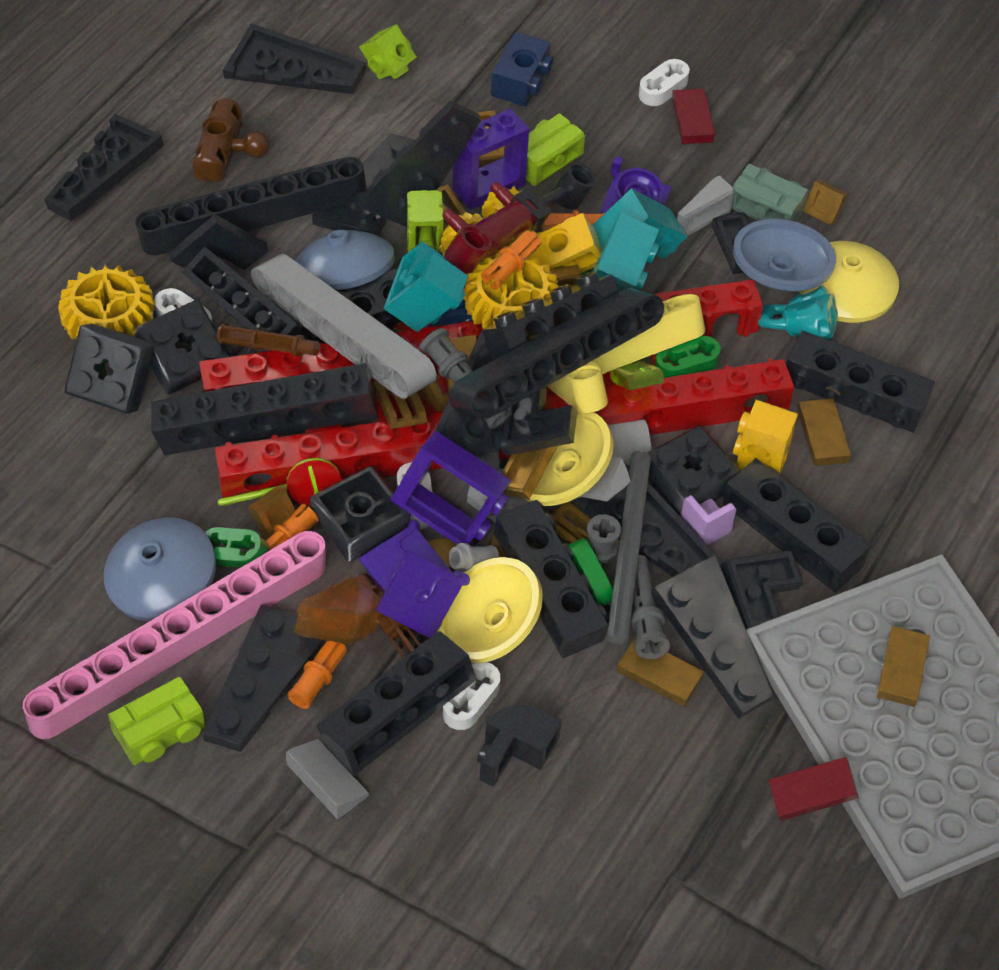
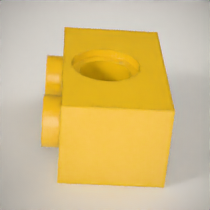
(569, 245)
(765, 436)

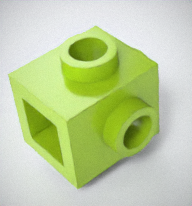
(388, 52)

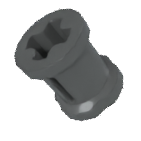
(602, 536)

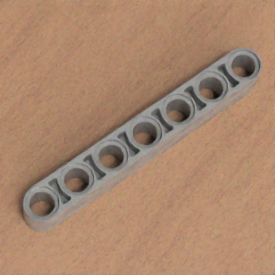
(344, 326)

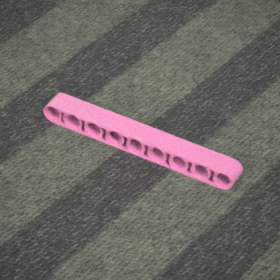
(171, 648)

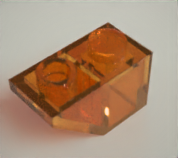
(339, 614)

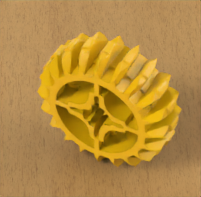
(522, 286)
(107, 300)

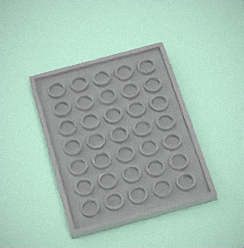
(919, 770)

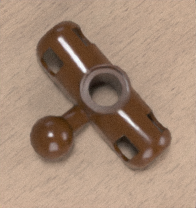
(221, 139)

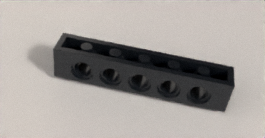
(264, 409)

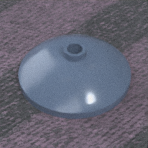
(784, 255)
(347, 258)
(178, 571)

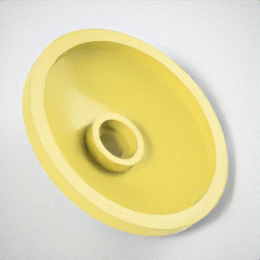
(861, 282)
(576, 465)
(494, 609)

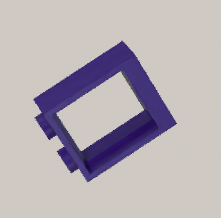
(474, 183)
(438, 512)

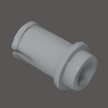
(465, 556)

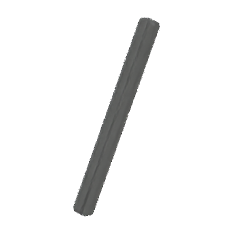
(629, 549)

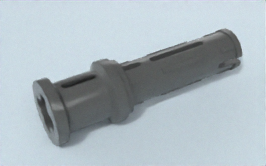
(453, 364)
(647, 618)

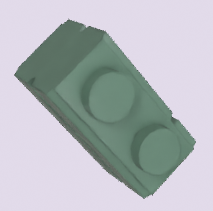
(768, 195)

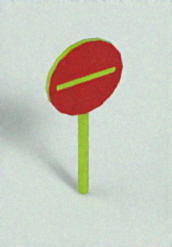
(302, 482)

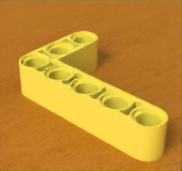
(679, 324)

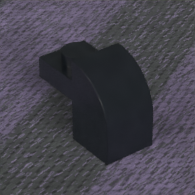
(519, 733)

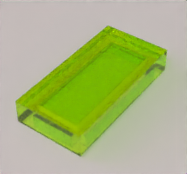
(637, 375)

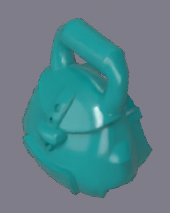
(808, 312)

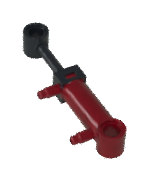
(520, 214)

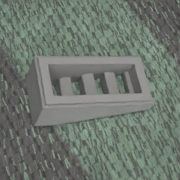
(710, 202)

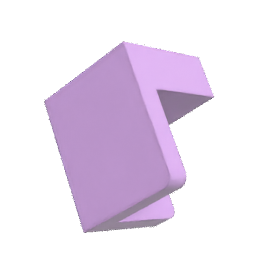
(708, 519)

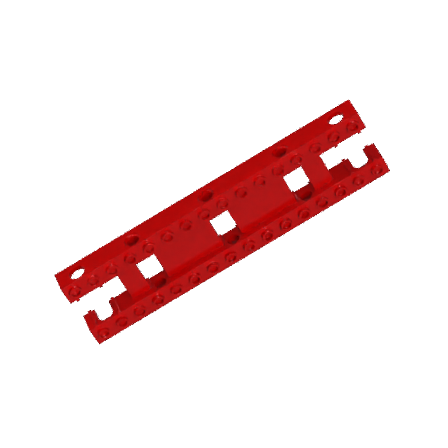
(667, 407)

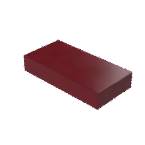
(693, 116)
(813, 788)

